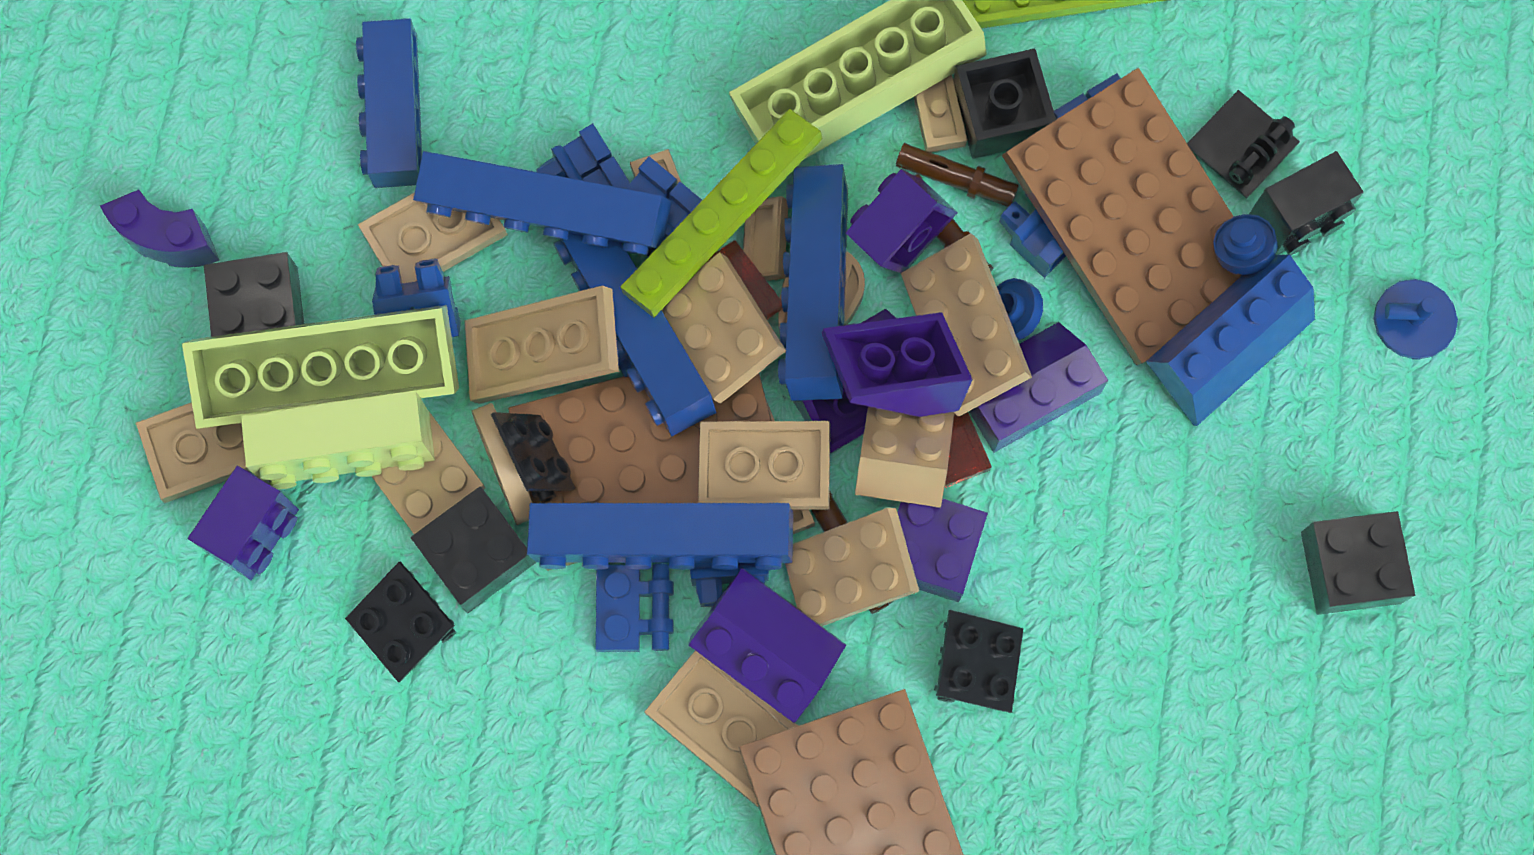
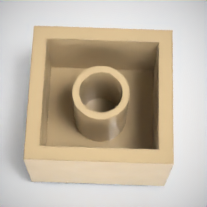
(904, 457)

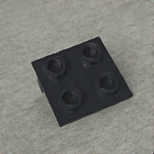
(1244, 143)
(534, 454)
(400, 622)
(979, 662)

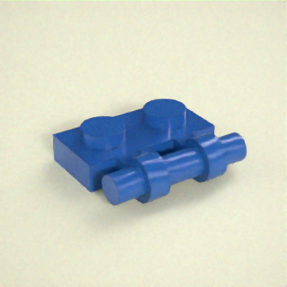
(619, 608)

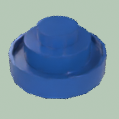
(1245, 244)
(1022, 305)

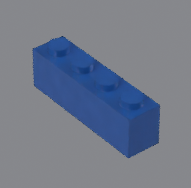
(391, 102)

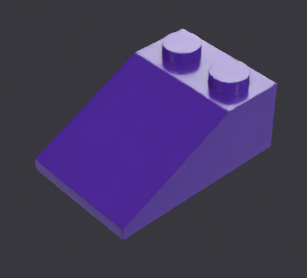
(900, 364)

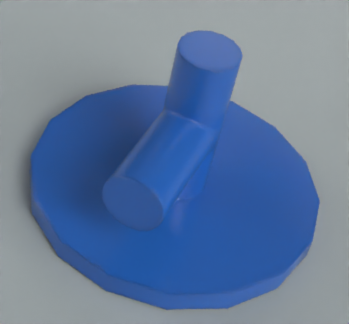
(1415, 319)

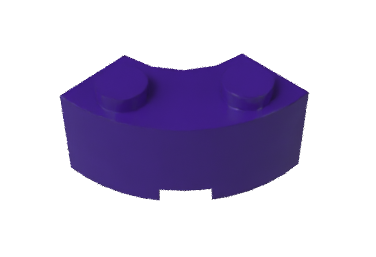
(160, 234)

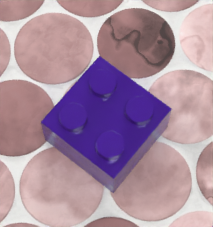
(900, 221)
(245, 523)
(941, 545)

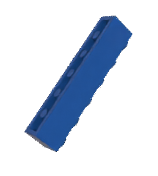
(542, 201)
(815, 280)
(648, 343)
(661, 534)

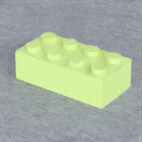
(338, 439)

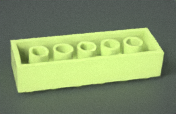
(863, 68)
(320, 364)

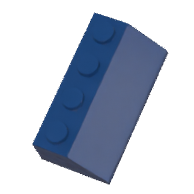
(1235, 337)

